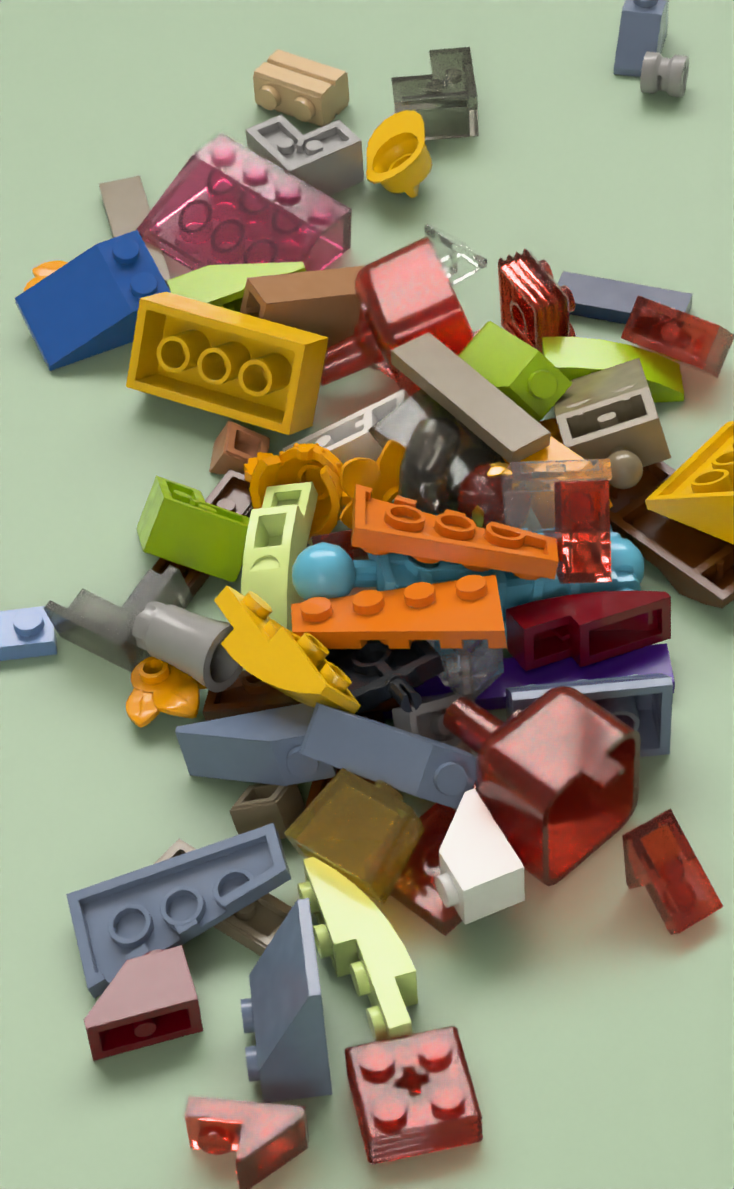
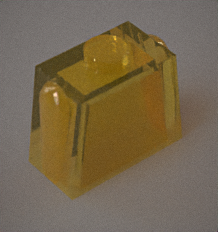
(359, 832)

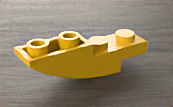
(280, 656)

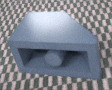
(641, 30)

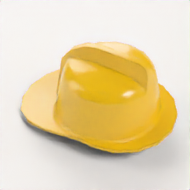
(399, 154)

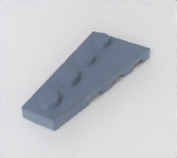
(172, 901)

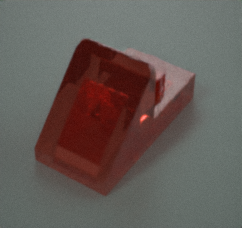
(582, 531)
(665, 863)
(259, 1132)

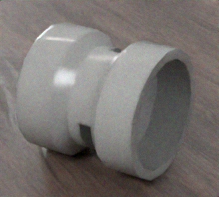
(664, 74)

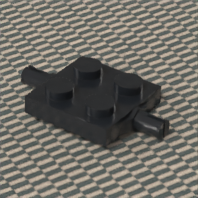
(387, 673)

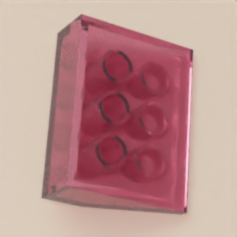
(245, 211)

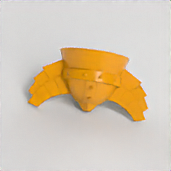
(301, 465)

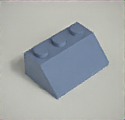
(635, 699)

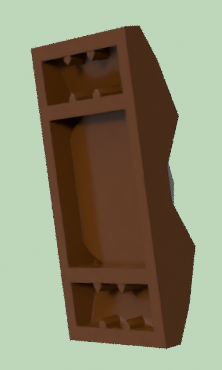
(687, 557)

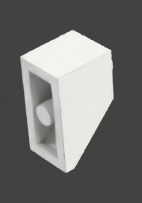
(478, 864)

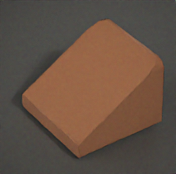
(234, 448)

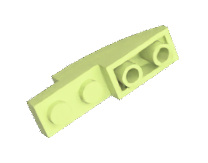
(273, 543)
(361, 945)

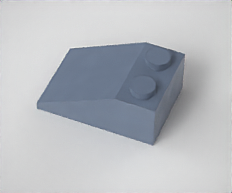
(288, 1014)

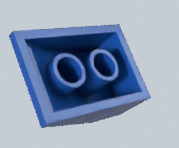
(91, 300)

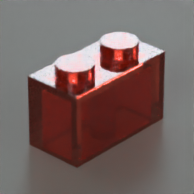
(678, 336)

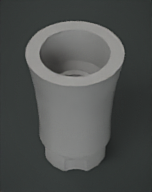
(187, 643)

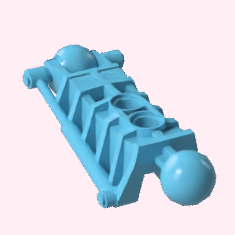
(331, 573)

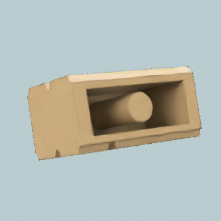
(301, 88)

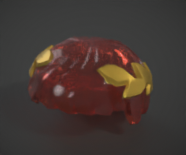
(482, 496)

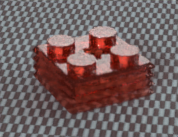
(532, 300)
(407, 1125)

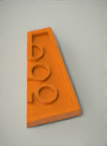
(448, 537)

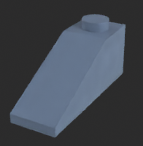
(253, 747)
(389, 755)

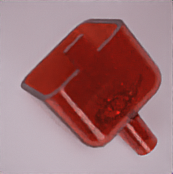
(399, 301)
(552, 776)

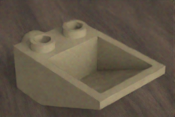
(613, 419)

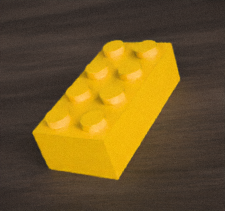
(226, 362)

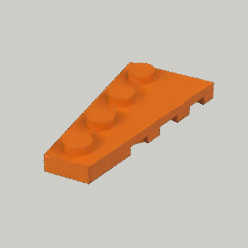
(397, 617)

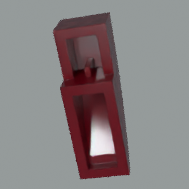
(587, 626)

